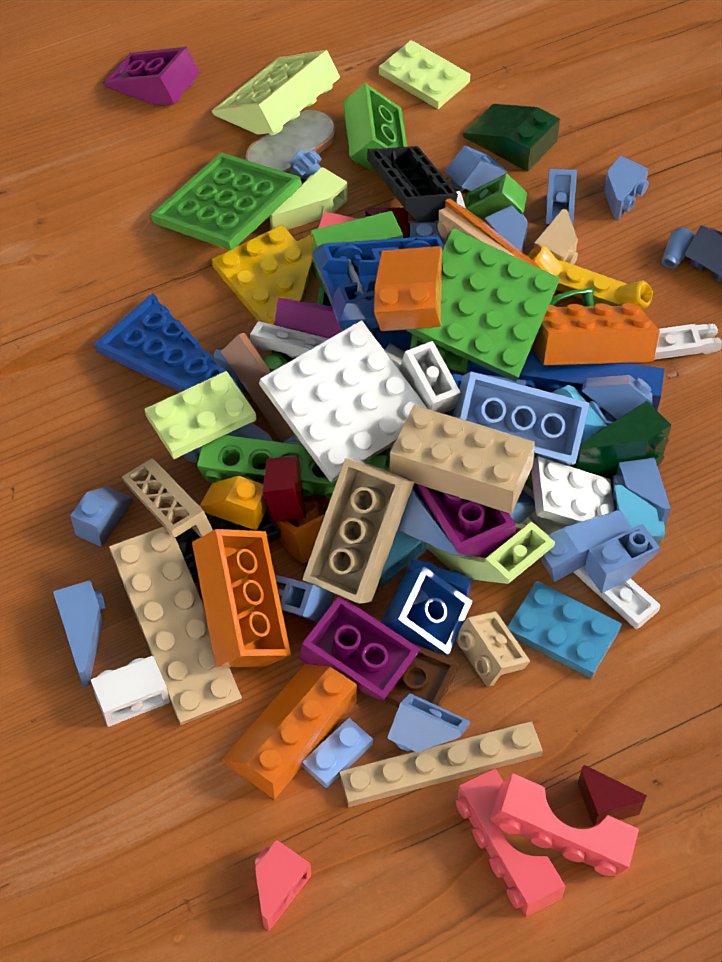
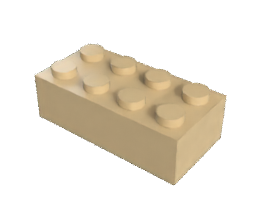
(462, 458)
(358, 530)

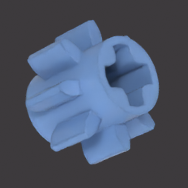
(305, 164)

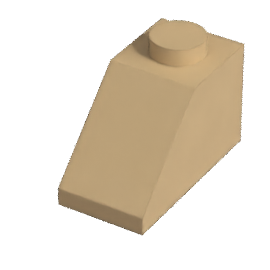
(560, 238)

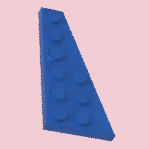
(158, 347)

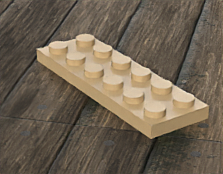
(174, 624)

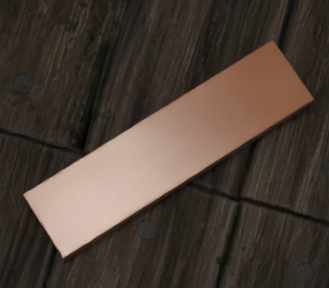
(250, 369)

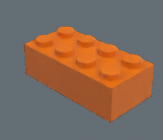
(596, 335)
(240, 598)

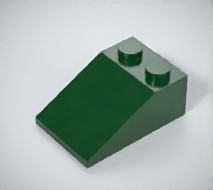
(515, 133)
(632, 437)

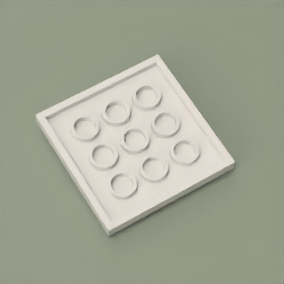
(343, 399)

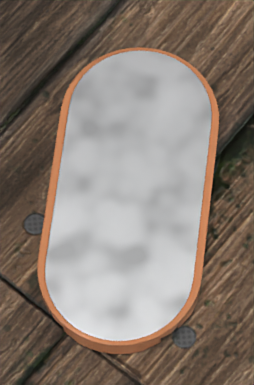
(308, 131)

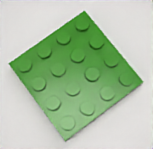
(226, 201)
(489, 305)

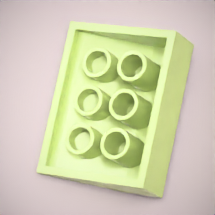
(279, 92)

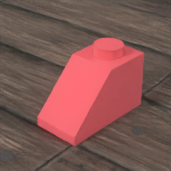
(279, 880)

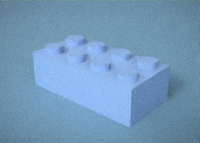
(525, 412)

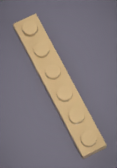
(440, 764)

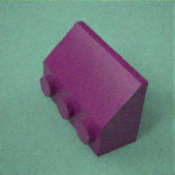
(306, 318)
(469, 525)

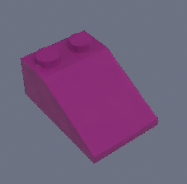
(155, 75)
(359, 649)

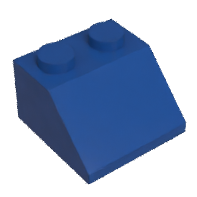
(427, 611)

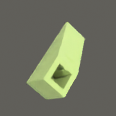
(317, 195)

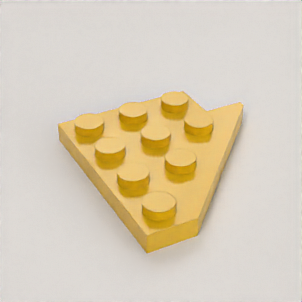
(267, 270)

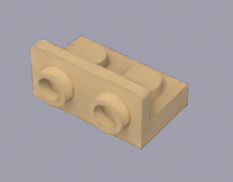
(490, 647)

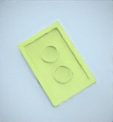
(424, 74)
(200, 414)

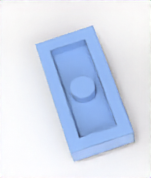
(337, 753)

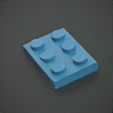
(564, 629)

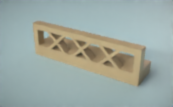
(170, 493)

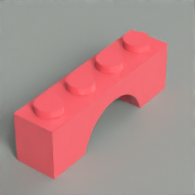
(524, 811)
(530, 879)

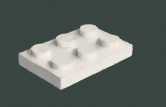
(569, 493)

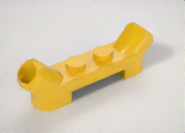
(606, 289)

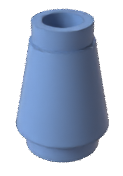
(676, 247)

